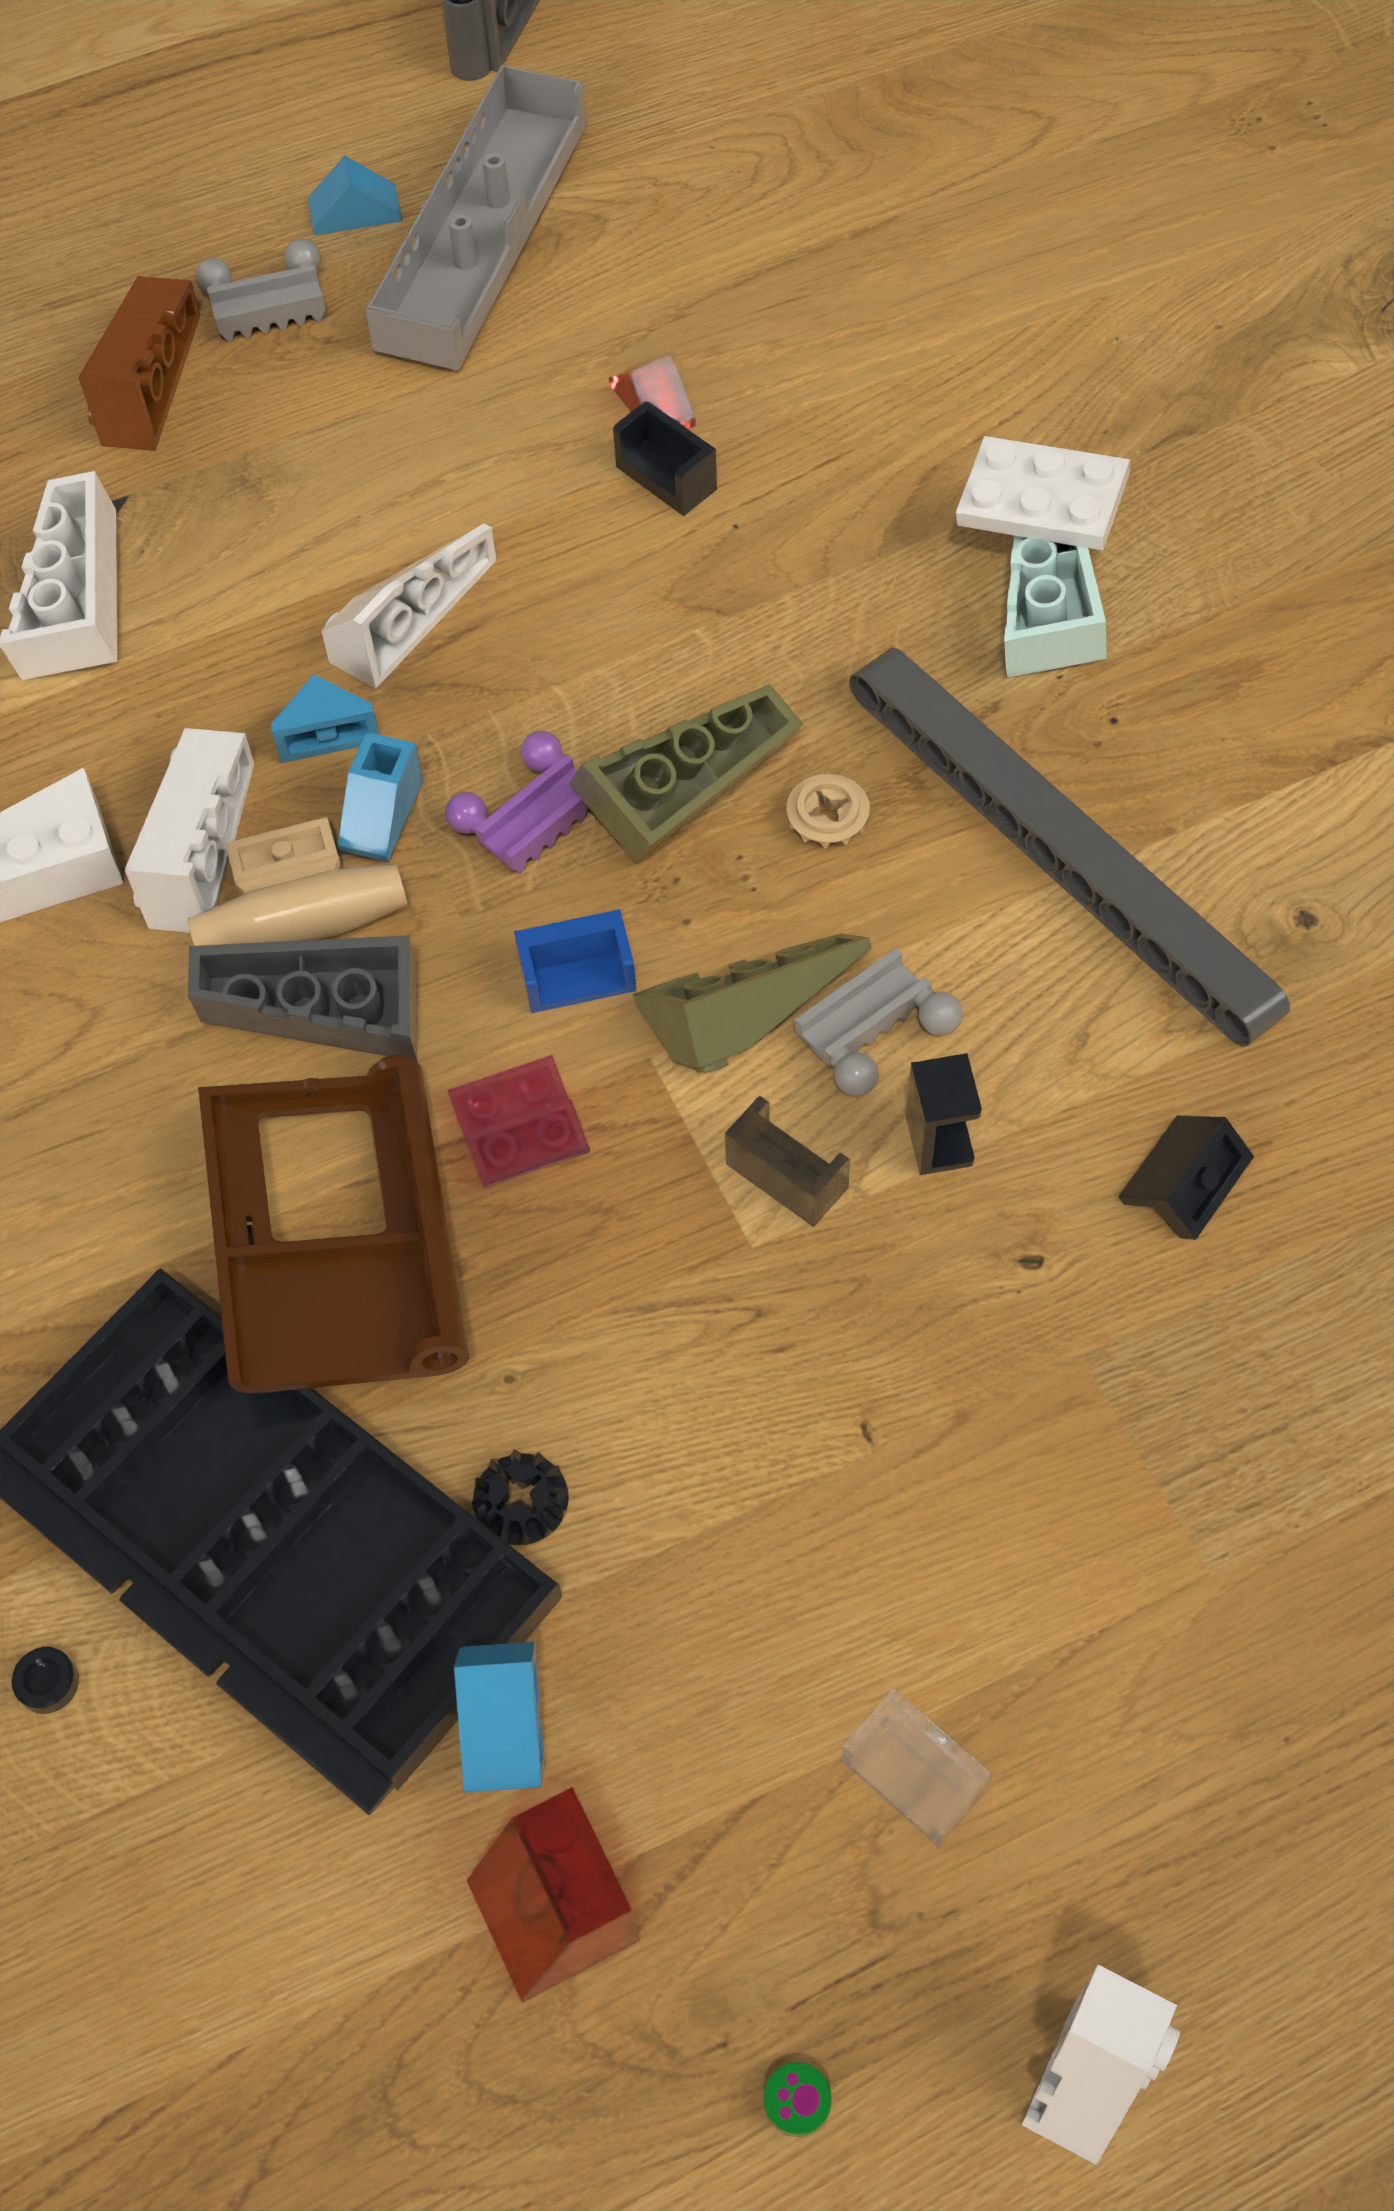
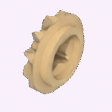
(836, 794)

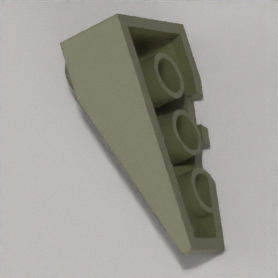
(725, 1015)

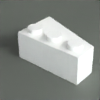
(1102, 2059)

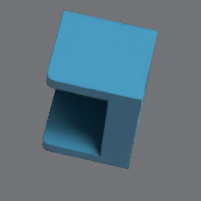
(499, 1717)

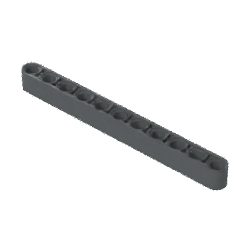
(1071, 848)

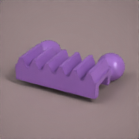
(532, 815)

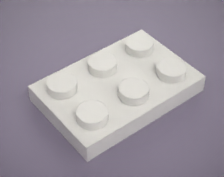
(1043, 492)

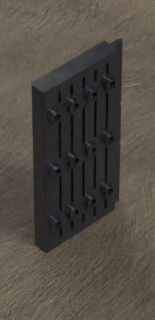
(267, 1540)

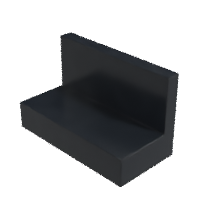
(1189, 1172)

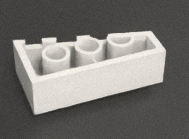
(70, 583)
(182, 845)
(54, 848)

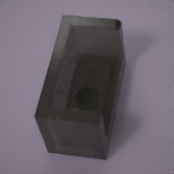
(784, 1165)

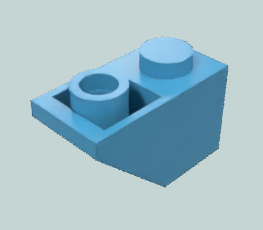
(379, 796)

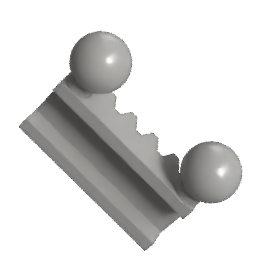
(266, 297)
(866, 1007)

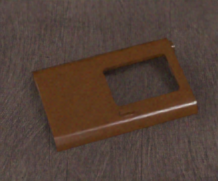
(336, 1304)

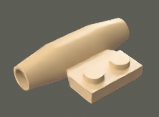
(296, 890)

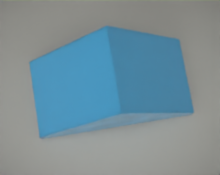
(352, 199)
(321, 721)

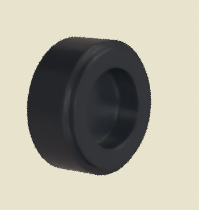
(45, 1680)

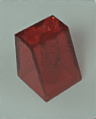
(551, 1896)

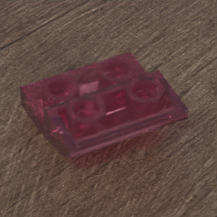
(518, 1121)

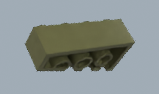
(672, 777)

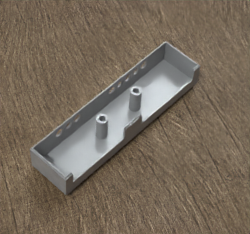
(480, 221)

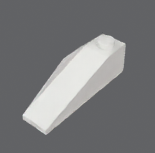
(396, 614)

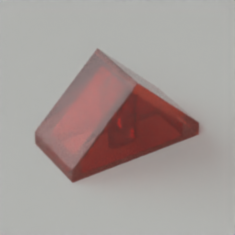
(659, 384)

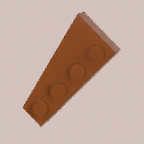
(140, 362)

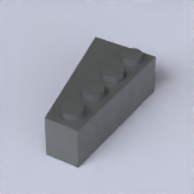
(313, 991)

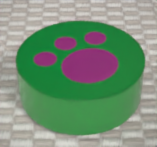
(797, 2099)

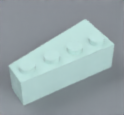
(1052, 608)

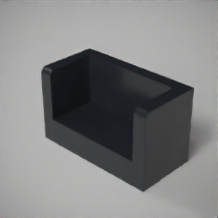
(665, 457)
(938, 1105)

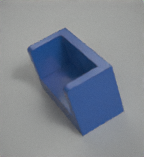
(575, 961)

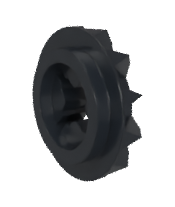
(515, 1523)

